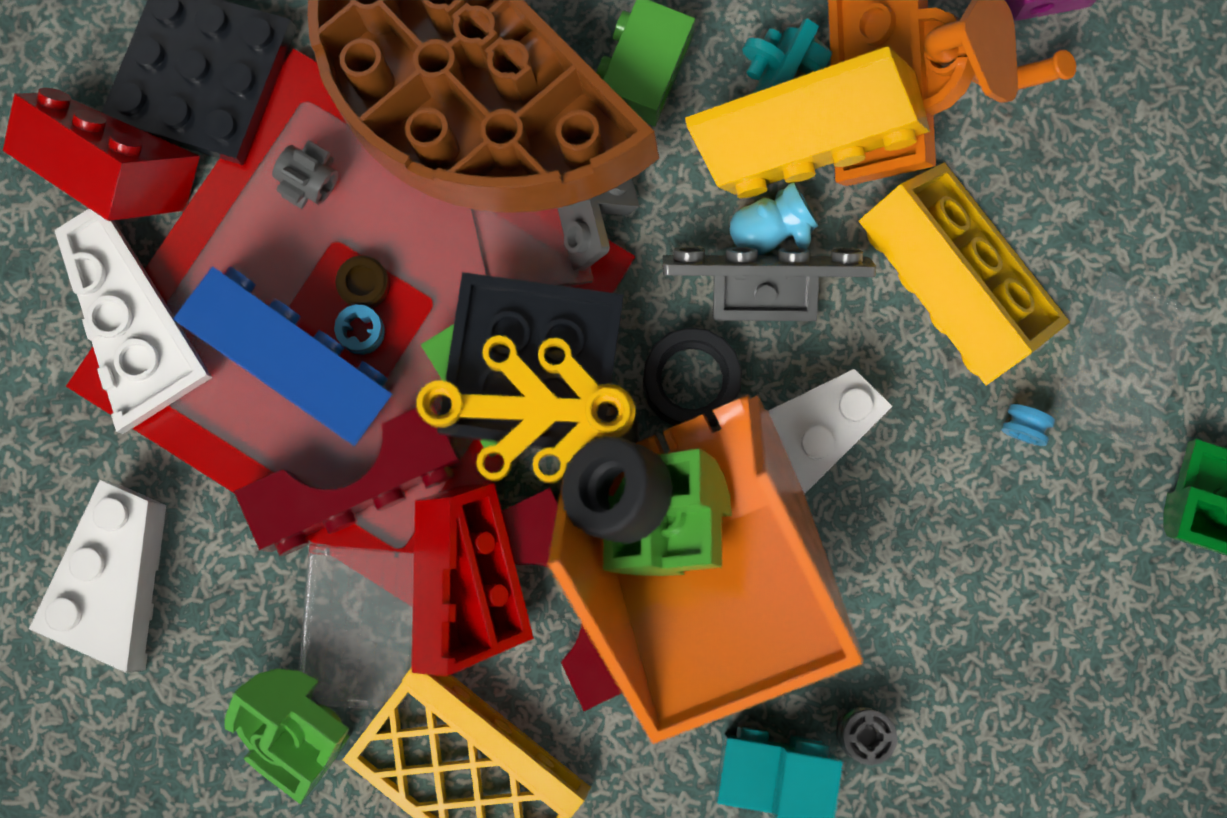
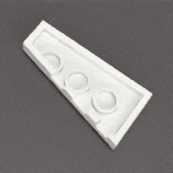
(137, 343)

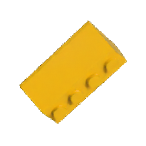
(811, 123)
(963, 272)

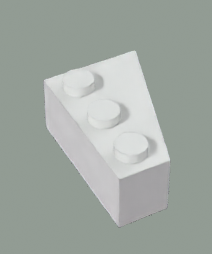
(826, 423)

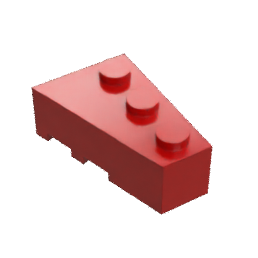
(98, 157)
(463, 582)

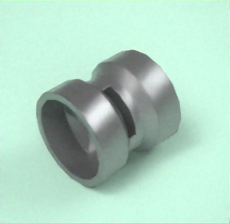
(856, 735)

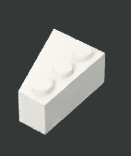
(107, 579)

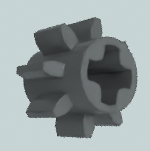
(305, 174)

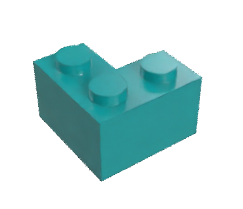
(778, 777)

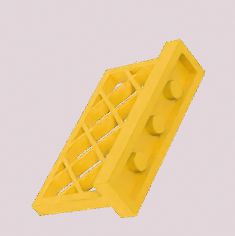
(483, 730)

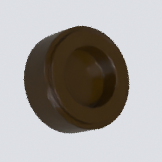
(362, 281)

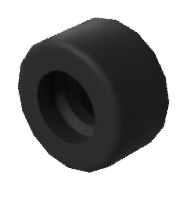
(588, 486)

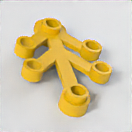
(537, 409)

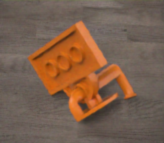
(969, 48)

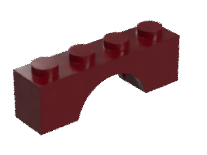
(286, 509)
(530, 536)

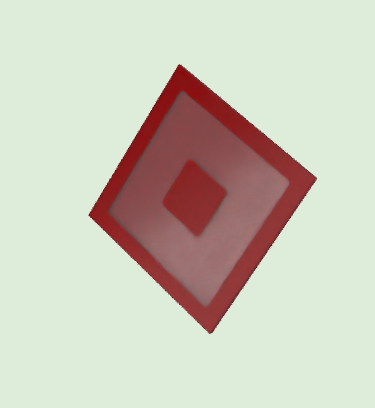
(239, 425)

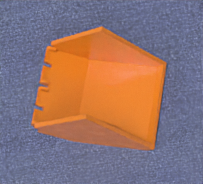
(727, 634)

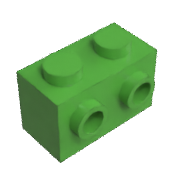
(647, 56)

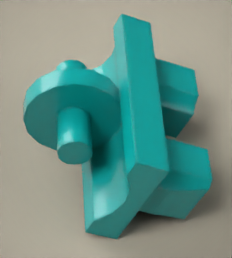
(795, 51)

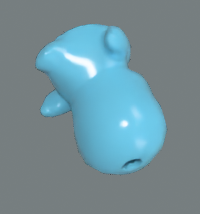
(771, 221)

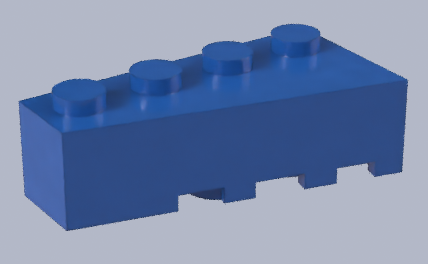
(283, 355)

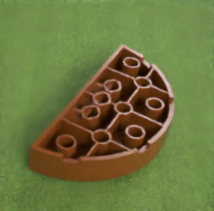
(476, 102)

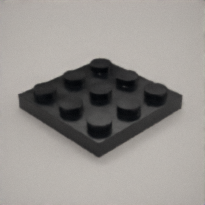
(201, 74)
(528, 317)

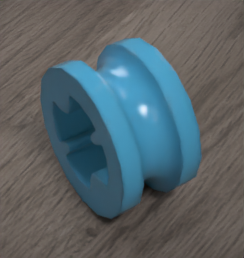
(366, 315)
(1028, 424)

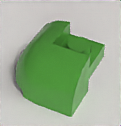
(691, 529)
(285, 731)

